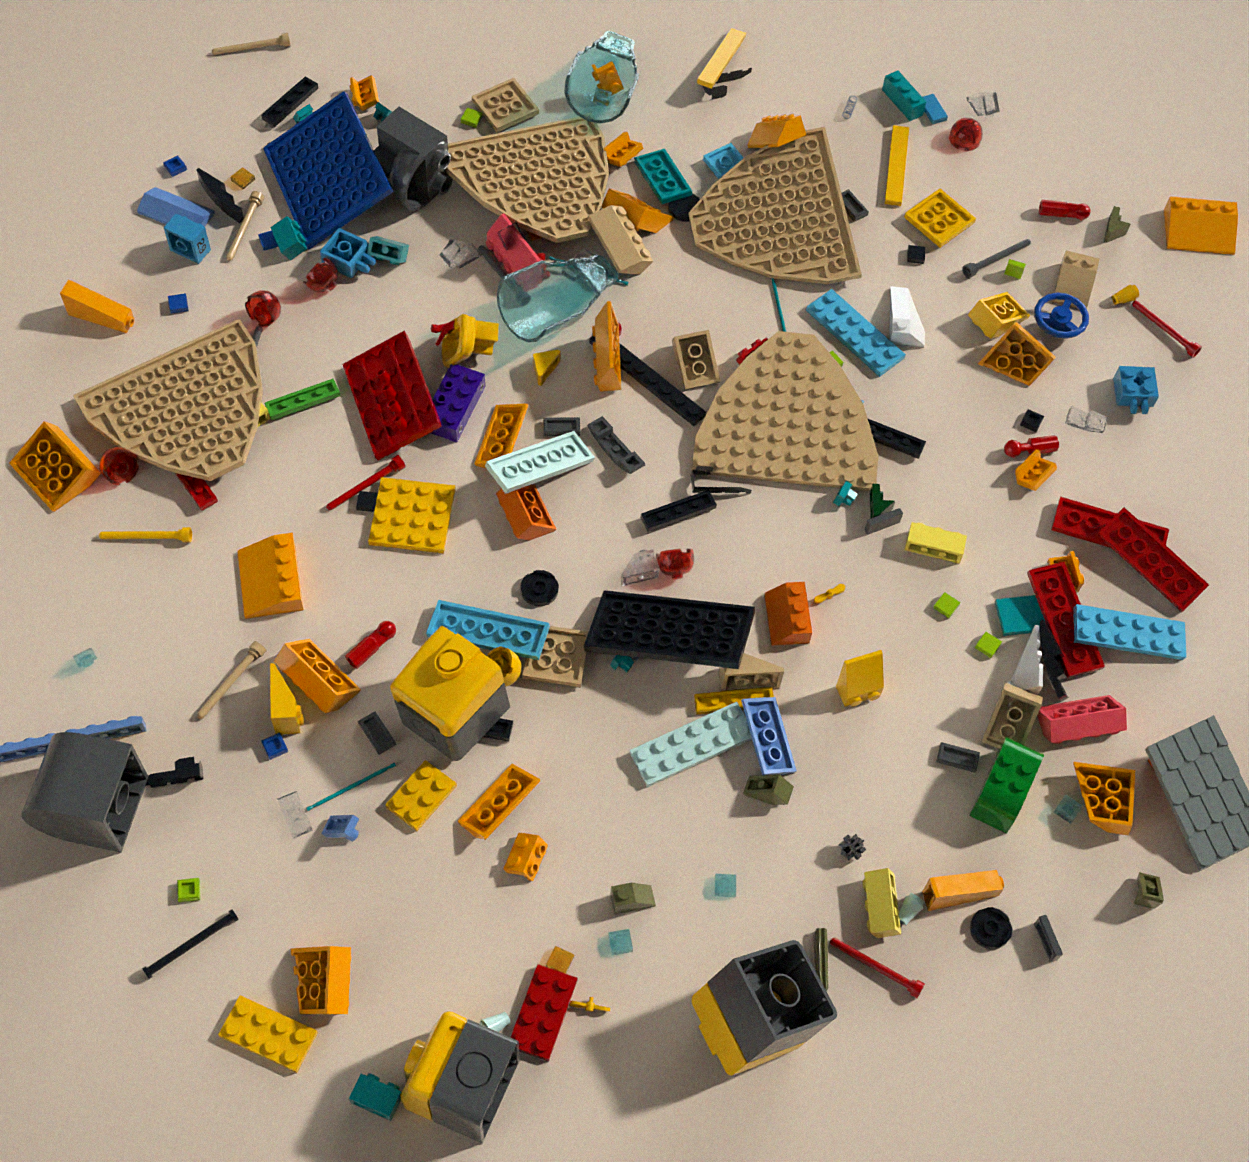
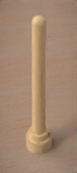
(282, 40)
(256, 199)
(255, 650)

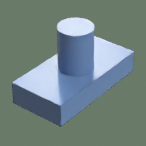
(341, 826)

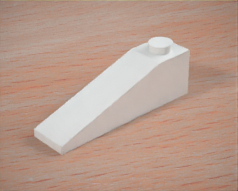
(904, 321)
(1029, 671)

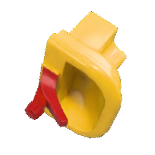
(463, 337)

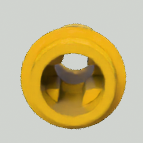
(1126, 294)

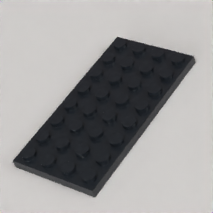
(670, 629)

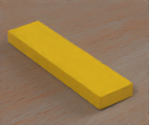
(710, 702)

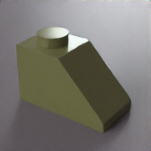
(769, 789)
(631, 897)

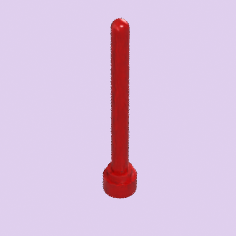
(1191, 347)
(395, 464)
(913, 986)

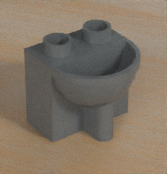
(413, 158)

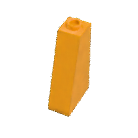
(95, 308)
(961, 889)

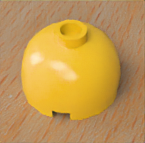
(508, 662)

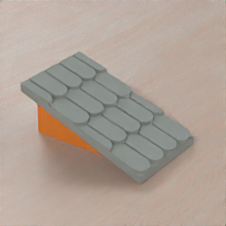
(1204, 791)

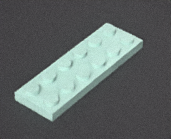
(539, 462)
(691, 744)

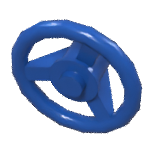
(1059, 322)

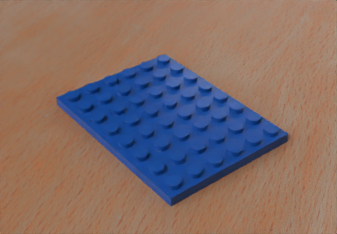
(327, 170)

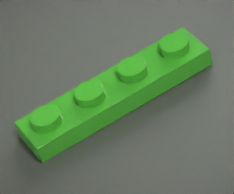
(302, 399)

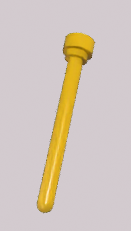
(183, 534)

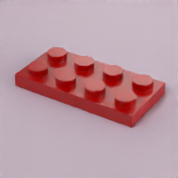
(543, 1011)

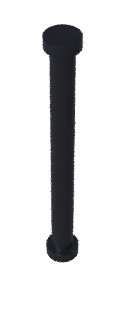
(190, 944)

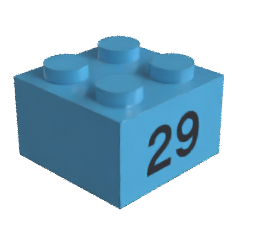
(187, 238)

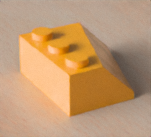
(639, 213)
(1018, 356)
(1107, 796)
(323, 979)

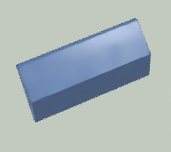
(164, 205)
(769, 736)

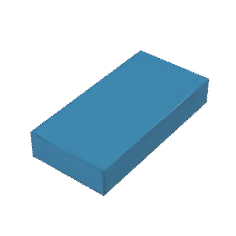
(934, 109)

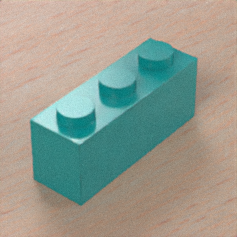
(904, 95)

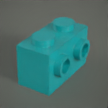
(289, 237)
(388, 249)
(376, 1096)

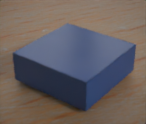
(175, 166)
(267, 240)
(178, 303)
(274, 746)

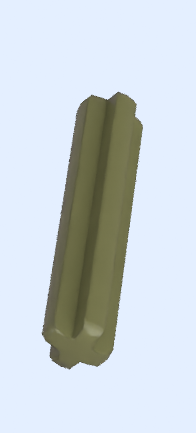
(822, 955)

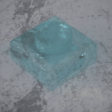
(602, 97)
(85, 658)
(1068, 809)
(725, 885)
(620, 942)

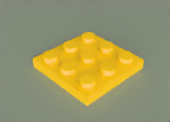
(940, 218)

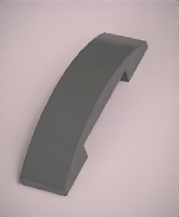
(614, 447)

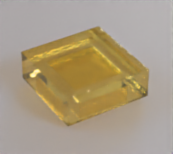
(242, 178)
(560, 960)

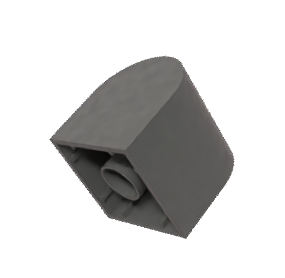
(86, 791)

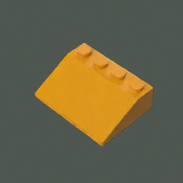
(1201, 225)
(607, 350)
(54, 466)
(270, 577)

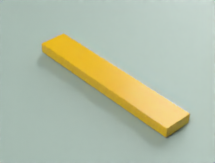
(721, 58)
(896, 165)

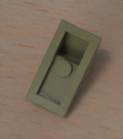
(1115, 227)
(1149, 892)

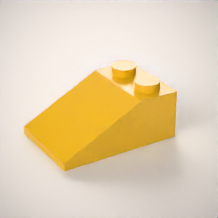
(997, 314)
(861, 679)
(285, 712)

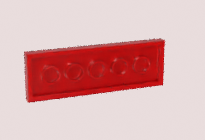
(1086, 521)
(1153, 559)
(1056, 600)

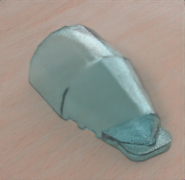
(581, 85)
(552, 295)

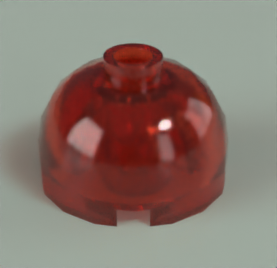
(966, 134)
(322, 276)
(263, 307)
(118, 465)
(675, 562)

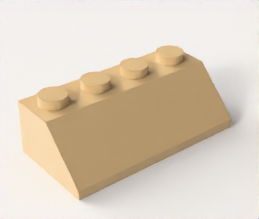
(620, 240)

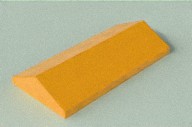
(501, 432)
(498, 802)

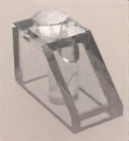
(984, 103)
(459, 253)
(641, 567)

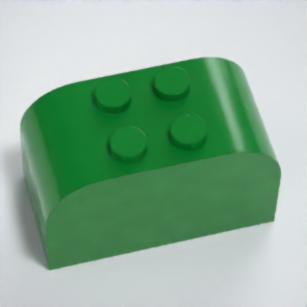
(1006, 785)

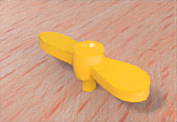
(840, 588)
(589, 1006)

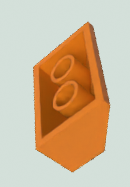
(526, 512)
(788, 614)

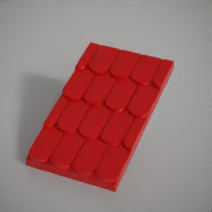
(391, 395)

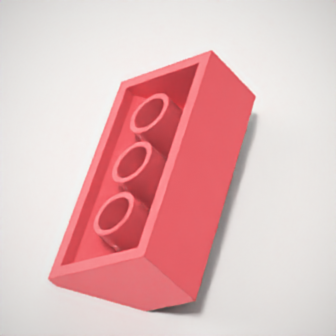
(519, 251)
(1082, 719)

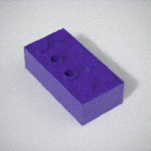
(458, 400)

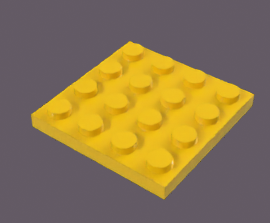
(412, 515)

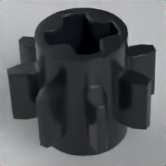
(852, 847)

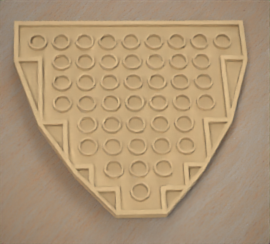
(537, 175)
(780, 215)
(186, 407)
(789, 420)

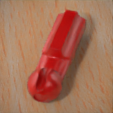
(1064, 209)
(1043, 444)
(371, 644)

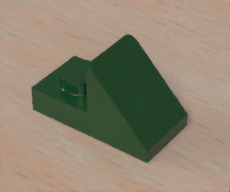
(877, 504)

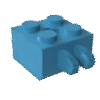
(348, 253)
(1136, 387)

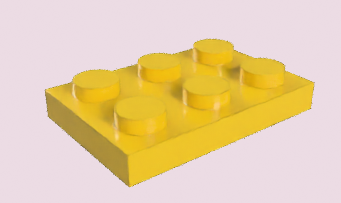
(421, 795)

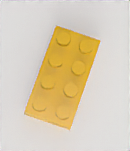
(268, 1033)

